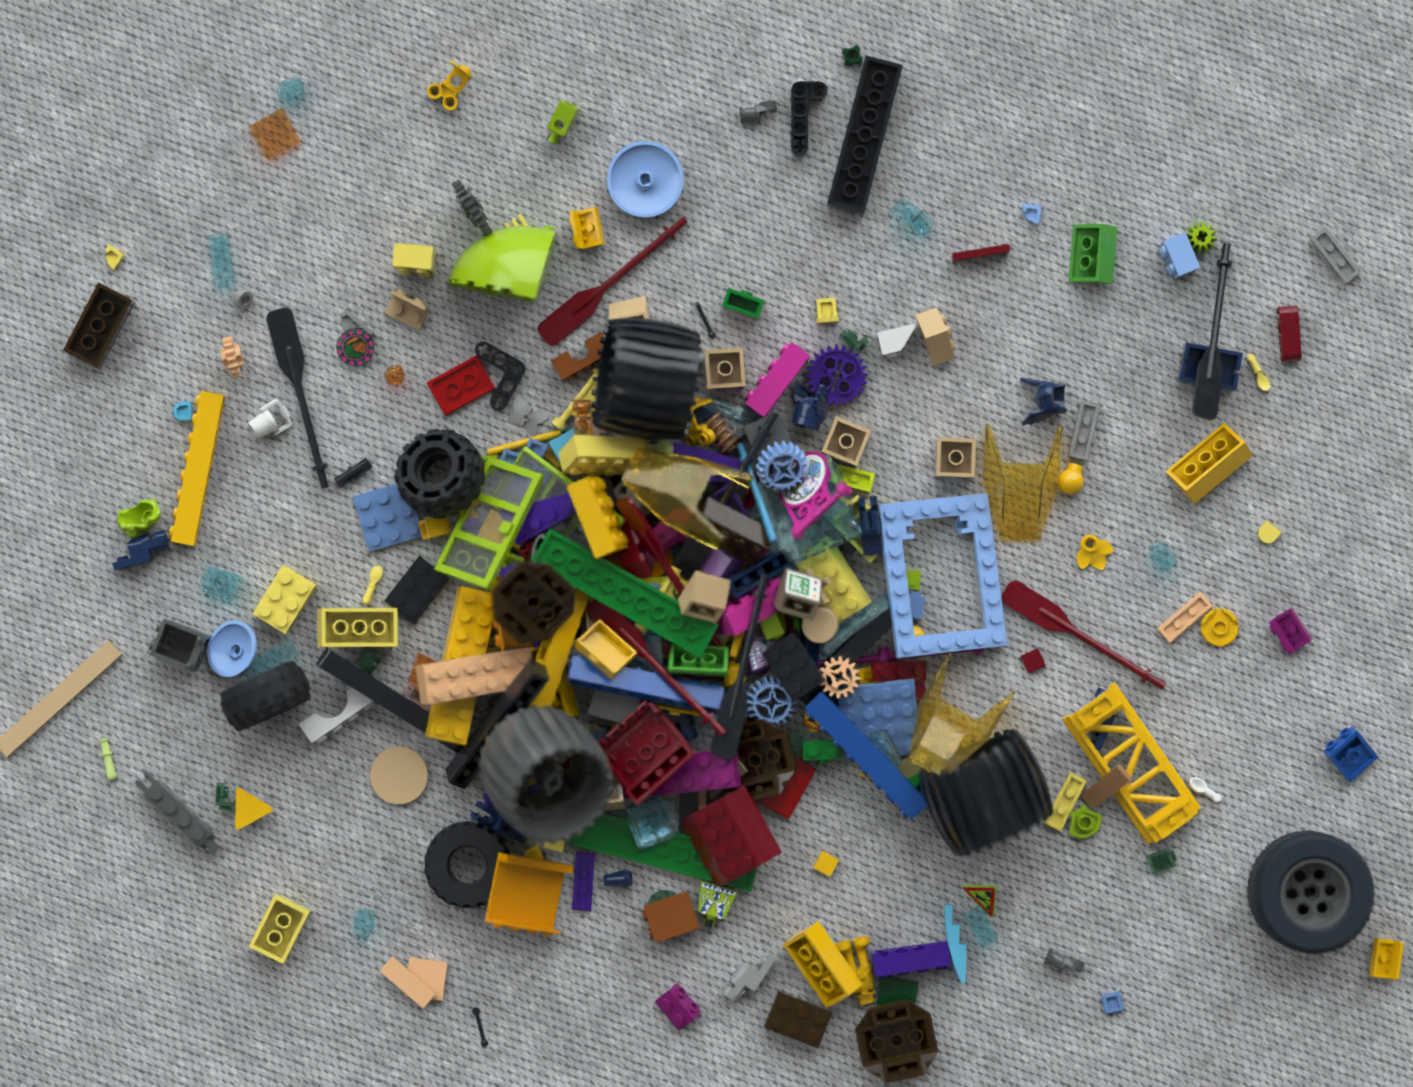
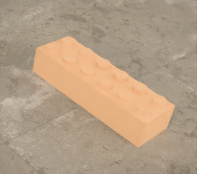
(470, 675)

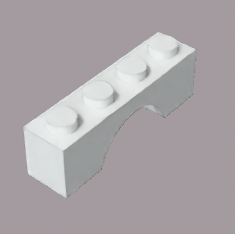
(317, 726)

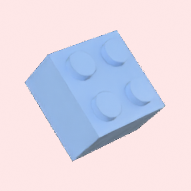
(1179, 256)

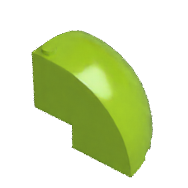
(507, 263)

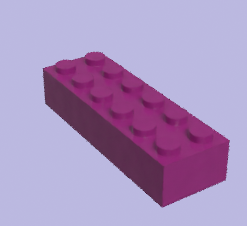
(701, 773)

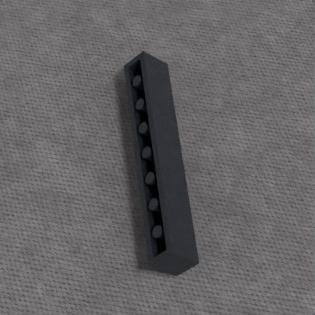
(518, 695)

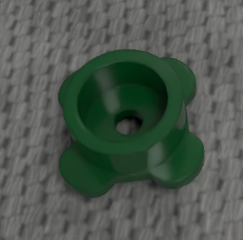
(847, 54)

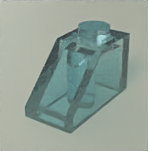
(912, 217)

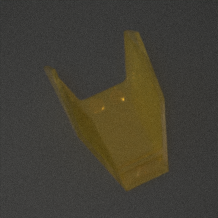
(672, 487)
(1020, 492)
(946, 734)

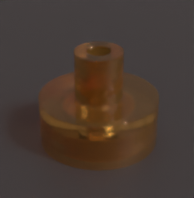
(395, 375)

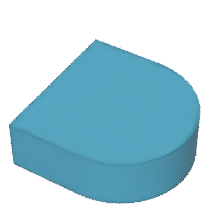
(183, 411)

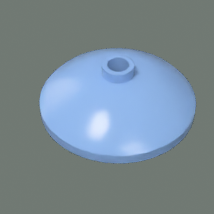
(224, 648)

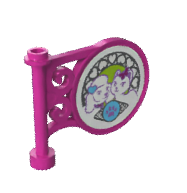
(810, 492)

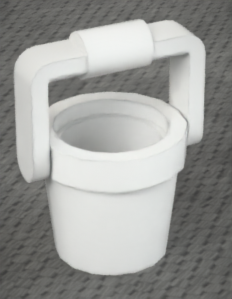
(265, 423)

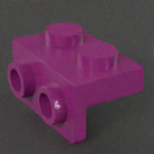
(1290, 631)
(678, 1006)

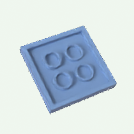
(386, 518)

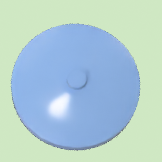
(645, 179)

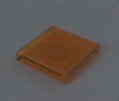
(274, 133)

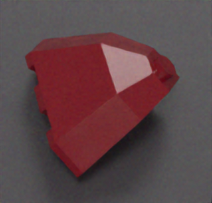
(632, 558)

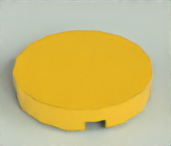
(1213, 628)

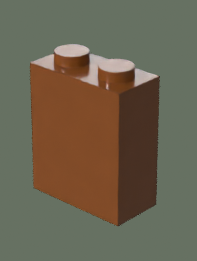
(670, 916)

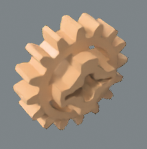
(232, 357)
(836, 685)

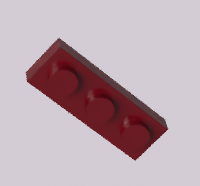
(898, 671)

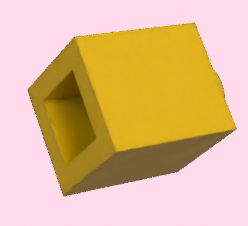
(434, 528)

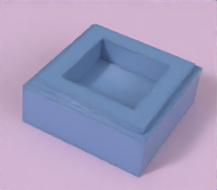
(1112, 1002)

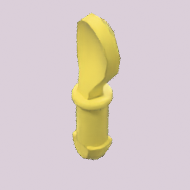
(1262, 381)
(375, 576)

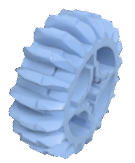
(782, 477)
(761, 700)

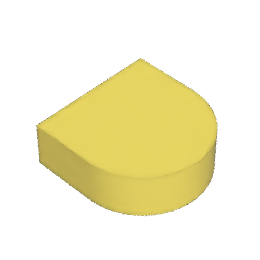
(1268, 533)

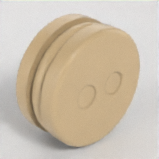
(823, 626)

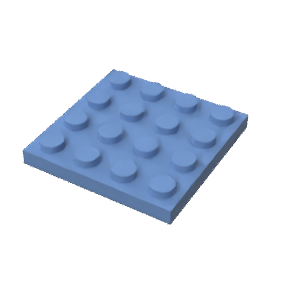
(883, 706)

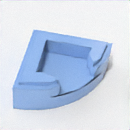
(1032, 213)

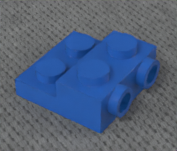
(1350, 753)

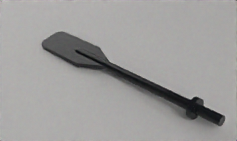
(291, 361)
(1210, 366)
(693, 552)
(734, 703)

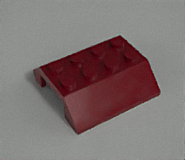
(645, 751)
(731, 836)

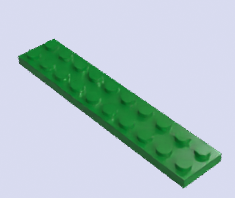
(625, 593)
(613, 837)

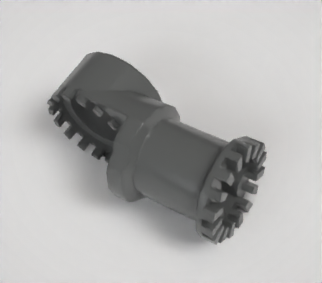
(753, 113)
(1061, 961)

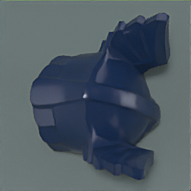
(1048, 399)
(809, 410)

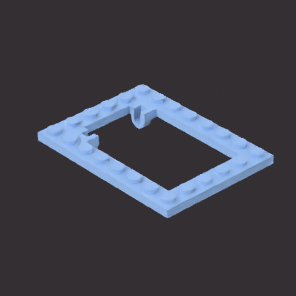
(894, 526)

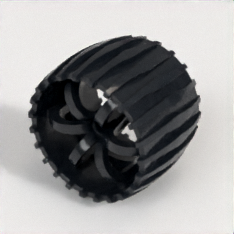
(646, 379)
(988, 795)

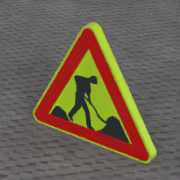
(984, 896)

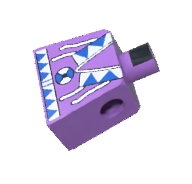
(756, 660)

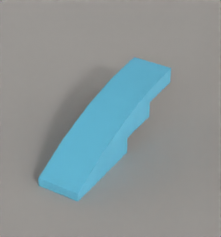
(956, 949)

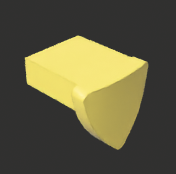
(826, 311)

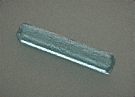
(731, 409)

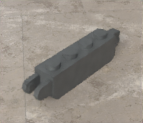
(178, 813)

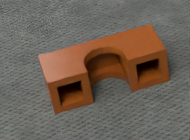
(568, 367)

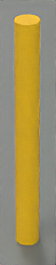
(522, 443)

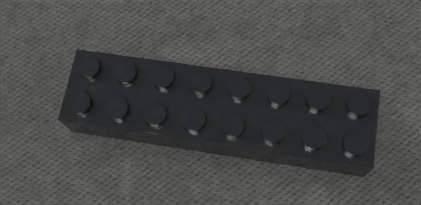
(864, 135)

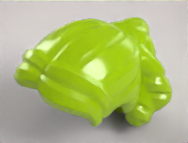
(139, 518)

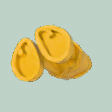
(864, 971)

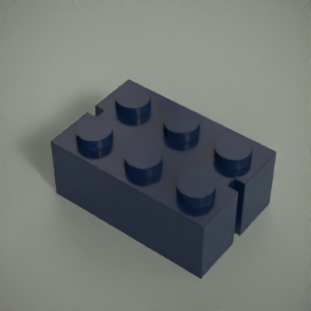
(1191, 356)

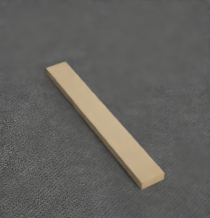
(58, 698)

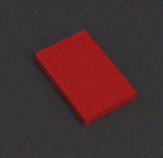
(461, 385)
(787, 801)

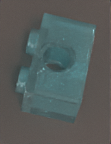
(212, 574)

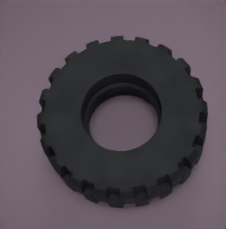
(438, 863)

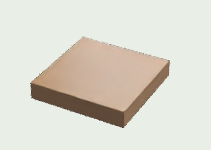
(431, 973)

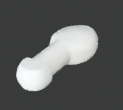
(1200, 786)

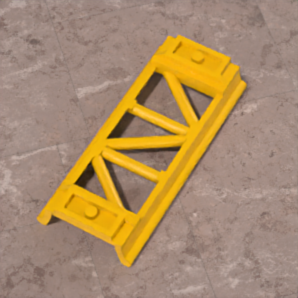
(1177, 809)

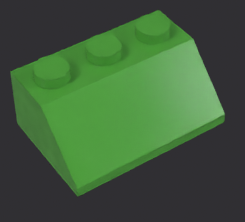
(1093, 253)
(712, 662)

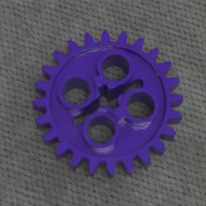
(854, 379)

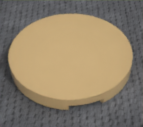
(399, 775)

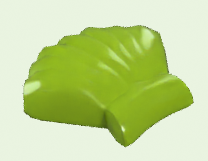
(1084, 822)

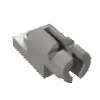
(747, 976)

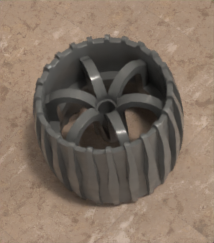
(524, 750)

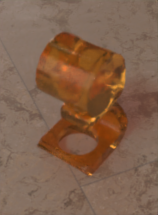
(582, 423)

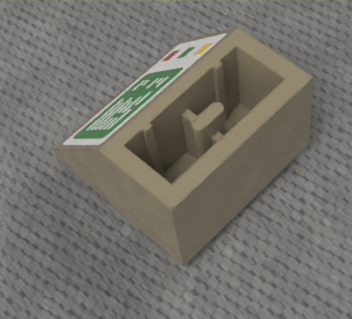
(798, 594)

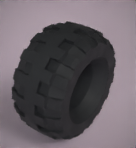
(456, 489)
(265, 695)

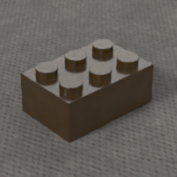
(798, 1019)

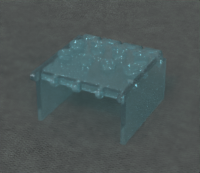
(829, 529)

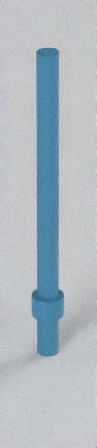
(758, 498)

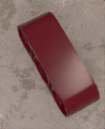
(1290, 333)

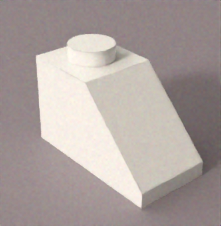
(893, 340)

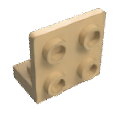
(407, 310)

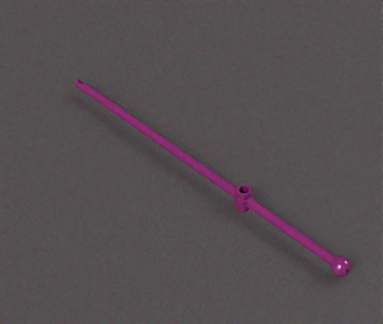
(882, 656)

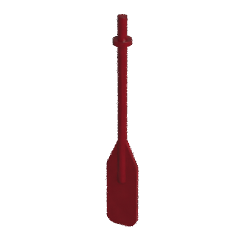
(585, 302)
(651, 544)
(1052, 618)
(633, 637)

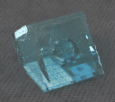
(650, 822)

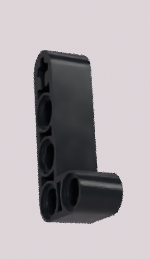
(803, 119)

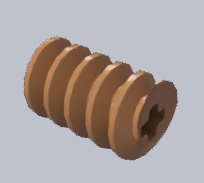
(721, 434)

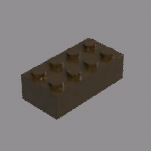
(99, 326)
(742, 535)

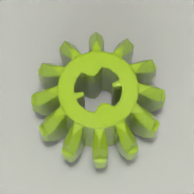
(1194, 232)

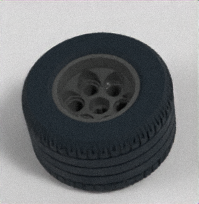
(1345, 909)

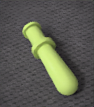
(109, 766)

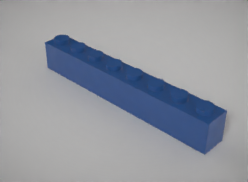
(644, 685)
(866, 754)

